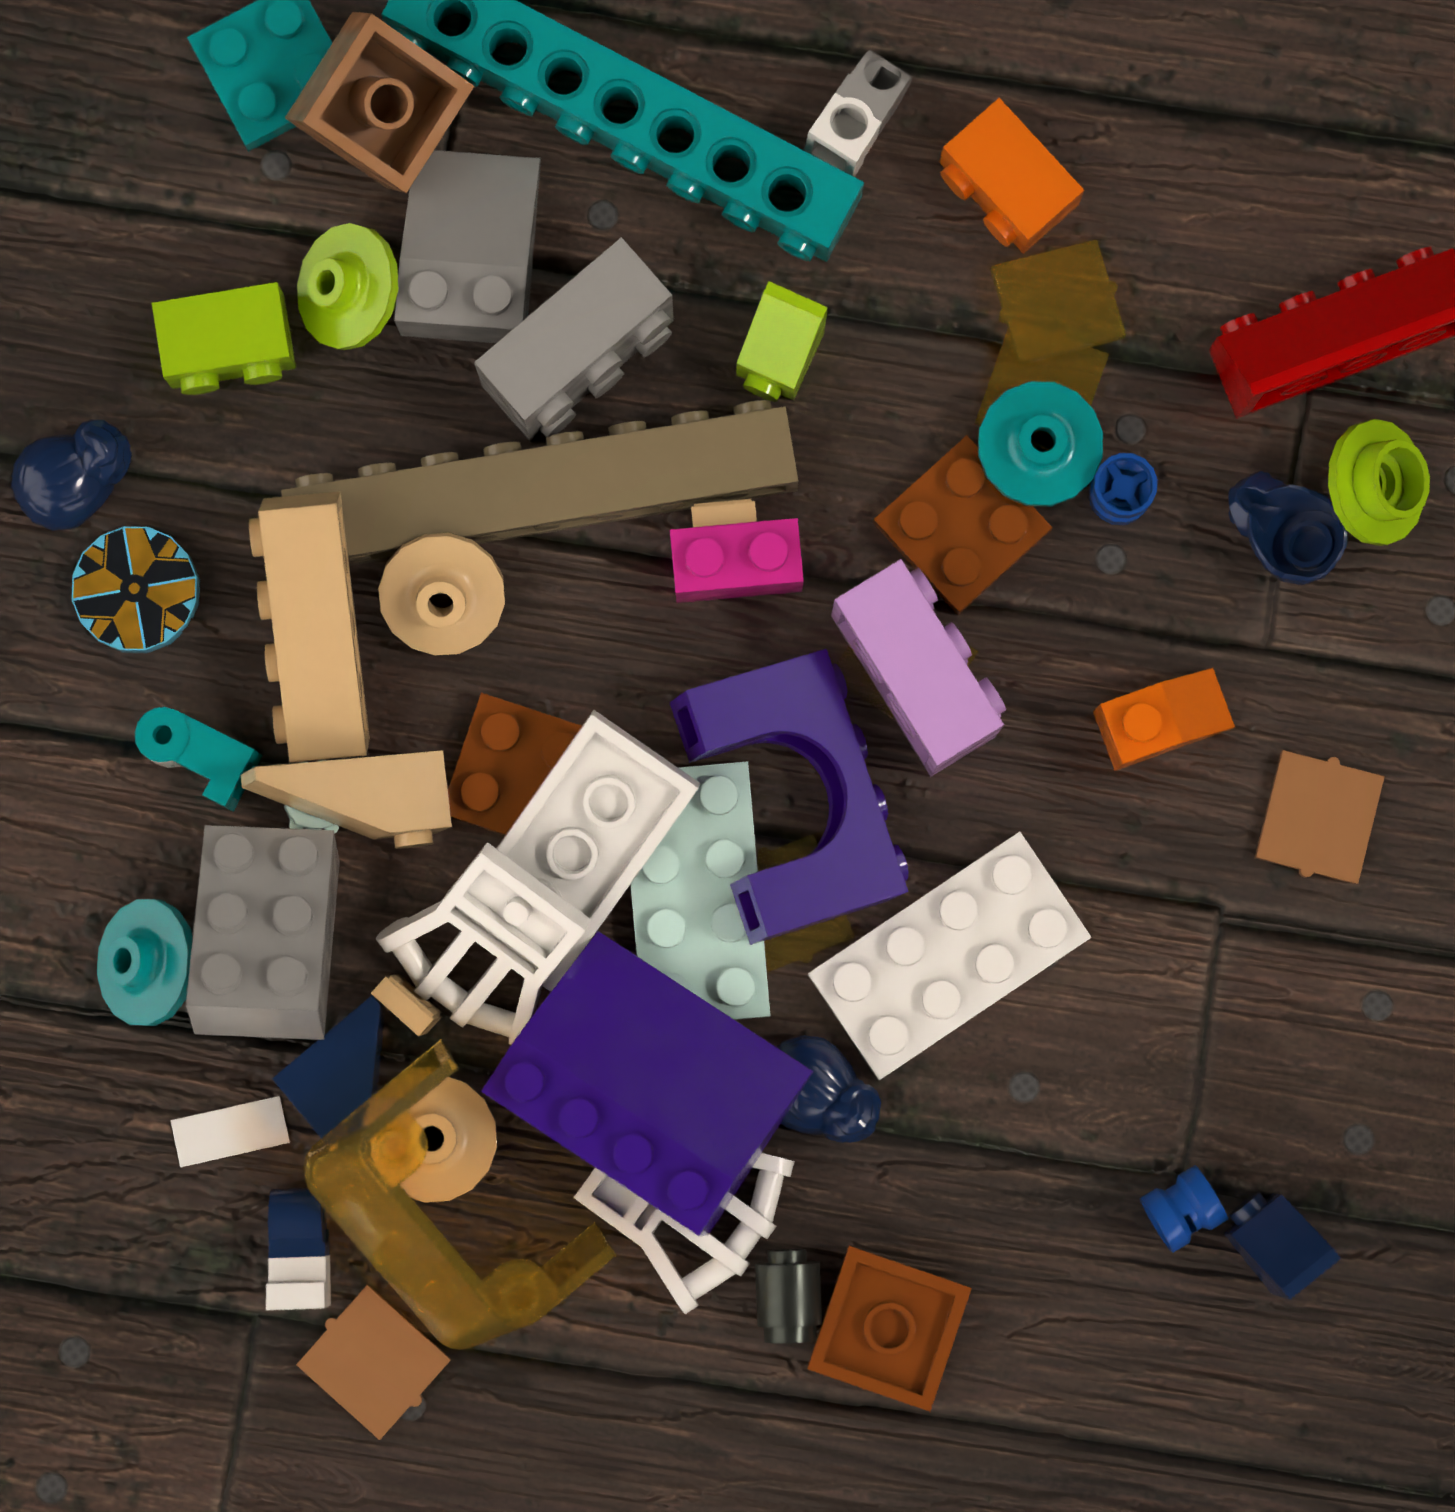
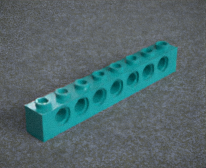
(661, 106)

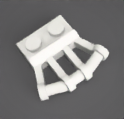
(507, 916)
(640, 1219)

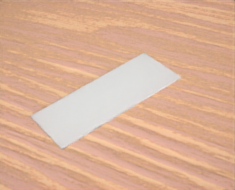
(230, 1131)

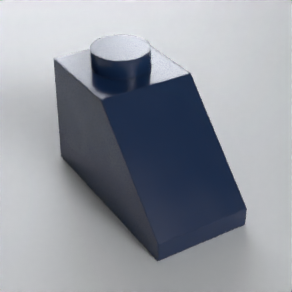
(338, 1071)
(1279, 1244)

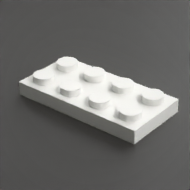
(597, 822)
(949, 955)

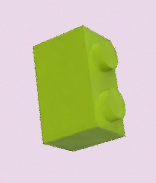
(224, 338)

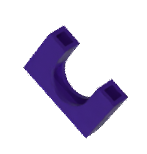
(803, 709)

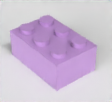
(919, 666)

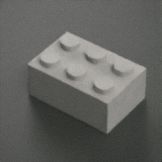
(577, 342)
(263, 932)

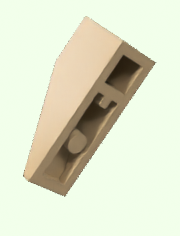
(368, 795)

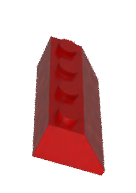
(1337, 334)

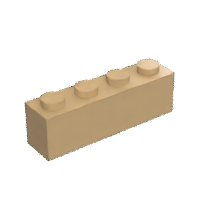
(312, 625)

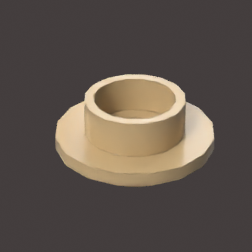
(445, 566)
(467, 1143)

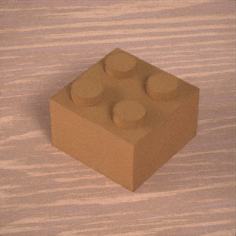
(379, 101)

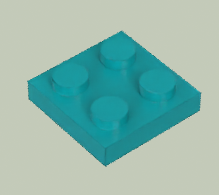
(262, 63)

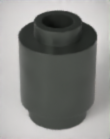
(788, 1296)

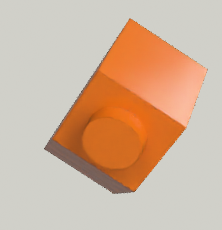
(1163, 718)

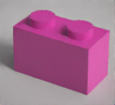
(737, 560)

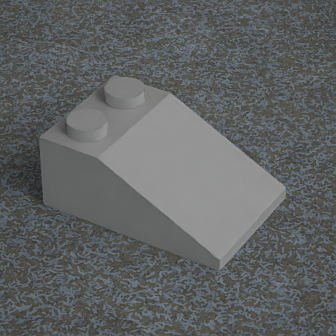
(468, 247)

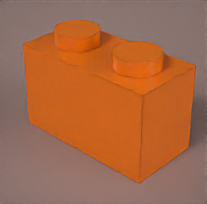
(1009, 177)

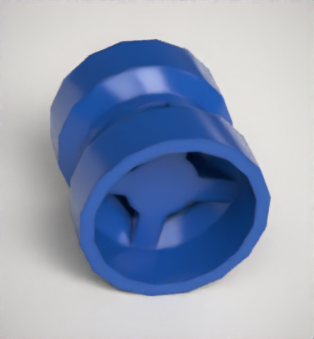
(1130, 480)
(1183, 1208)

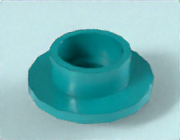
(1033, 475)
(145, 962)

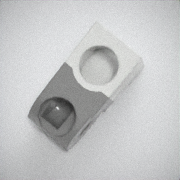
(857, 113)

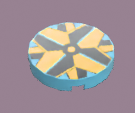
(135, 589)

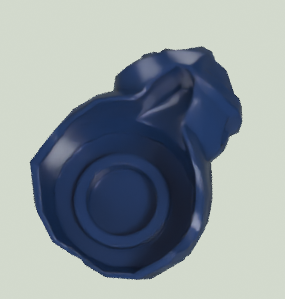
(70, 476)
(1288, 527)
(833, 1098)

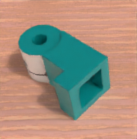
(179, 740)

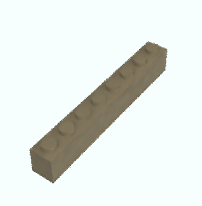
(566, 482)

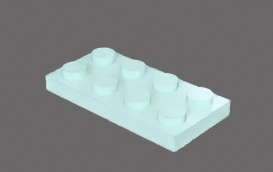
(685, 899)

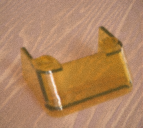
(358, 1182)

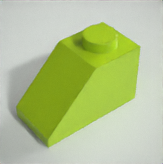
(780, 343)

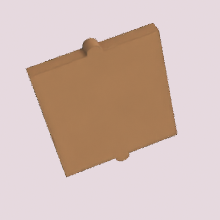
(1319, 817)
(373, 1362)

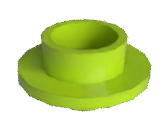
(347, 286)
(1377, 482)

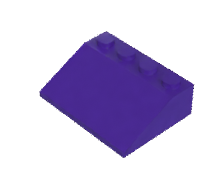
(648, 1083)

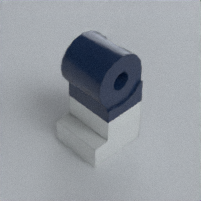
(297, 1251)

